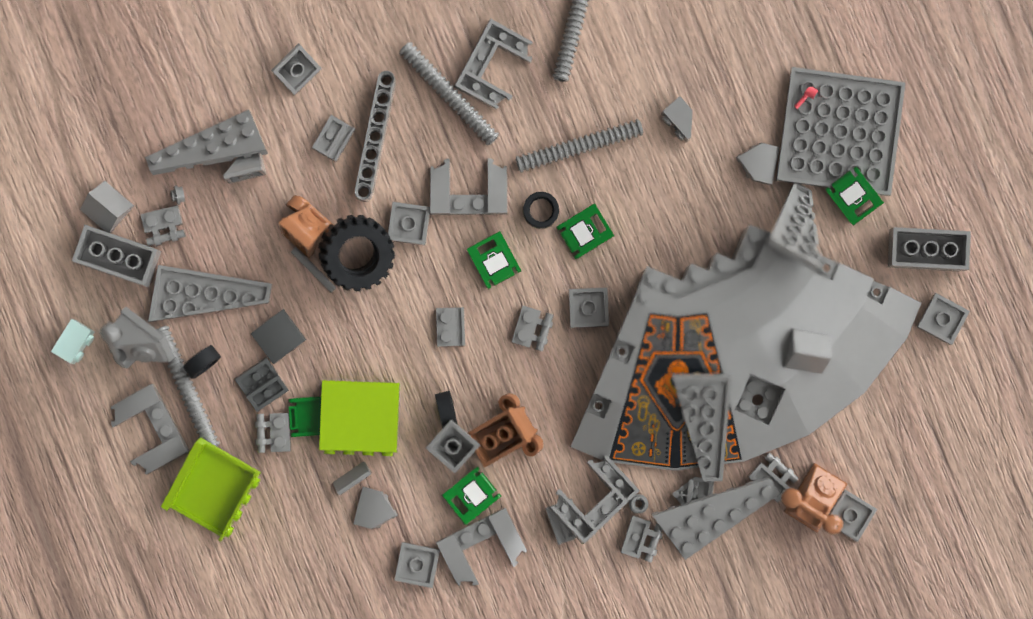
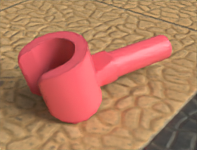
(810, 92)

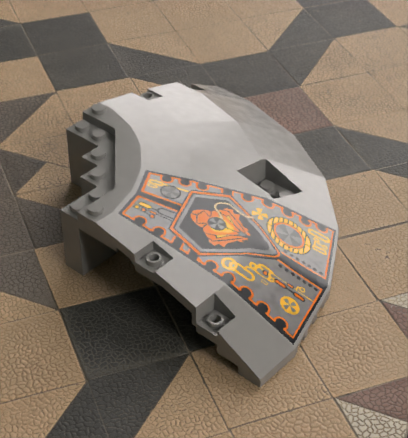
(740, 324)

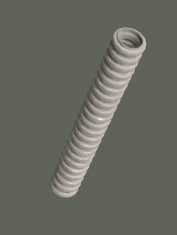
(570, 40)
(451, 96)
(579, 145)
(188, 392)

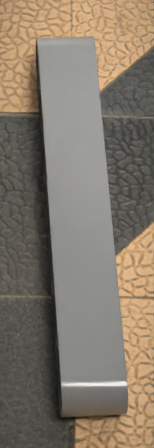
(373, 126)

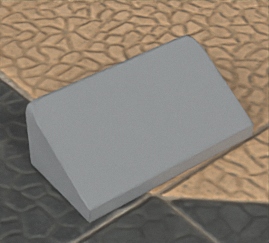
(352, 478)

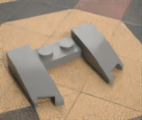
(470, 79)
(445, 204)
(172, 444)
(620, 493)
(496, 523)

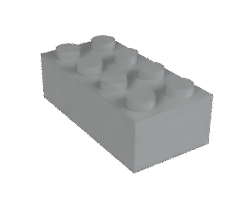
(929, 249)
(116, 255)

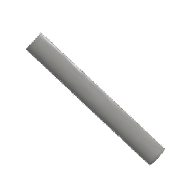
(313, 269)

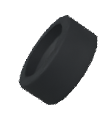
(555, 210)
(201, 361)
(445, 408)

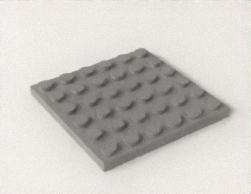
(843, 127)

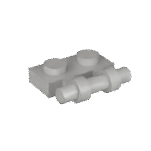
(160, 220)
(526, 327)
(279, 432)
(762, 471)
(636, 536)

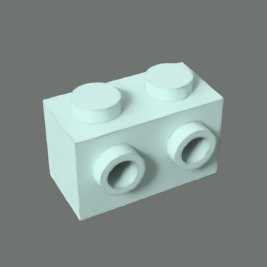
(73, 342)

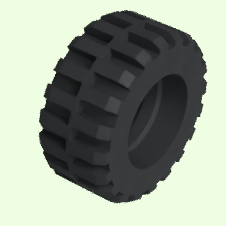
(373, 270)

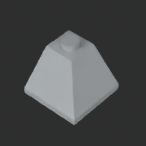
(245, 168)
(453, 446)

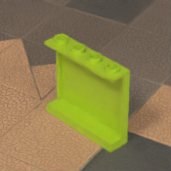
(359, 417)
(212, 488)

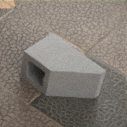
(680, 117)

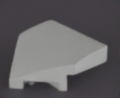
(760, 162)
(694, 489)
(373, 509)

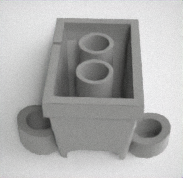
(135, 340)

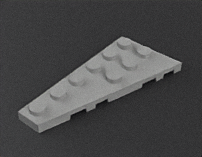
(214, 145)
(795, 230)
(193, 292)
(706, 411)
(708, 517)

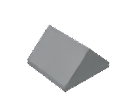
(296, 69)
(106, 206)
(808, 351)

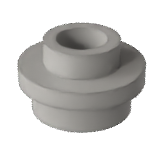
(177, 195)
(643, 508)

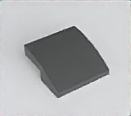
(278, 336)
(261, 384)

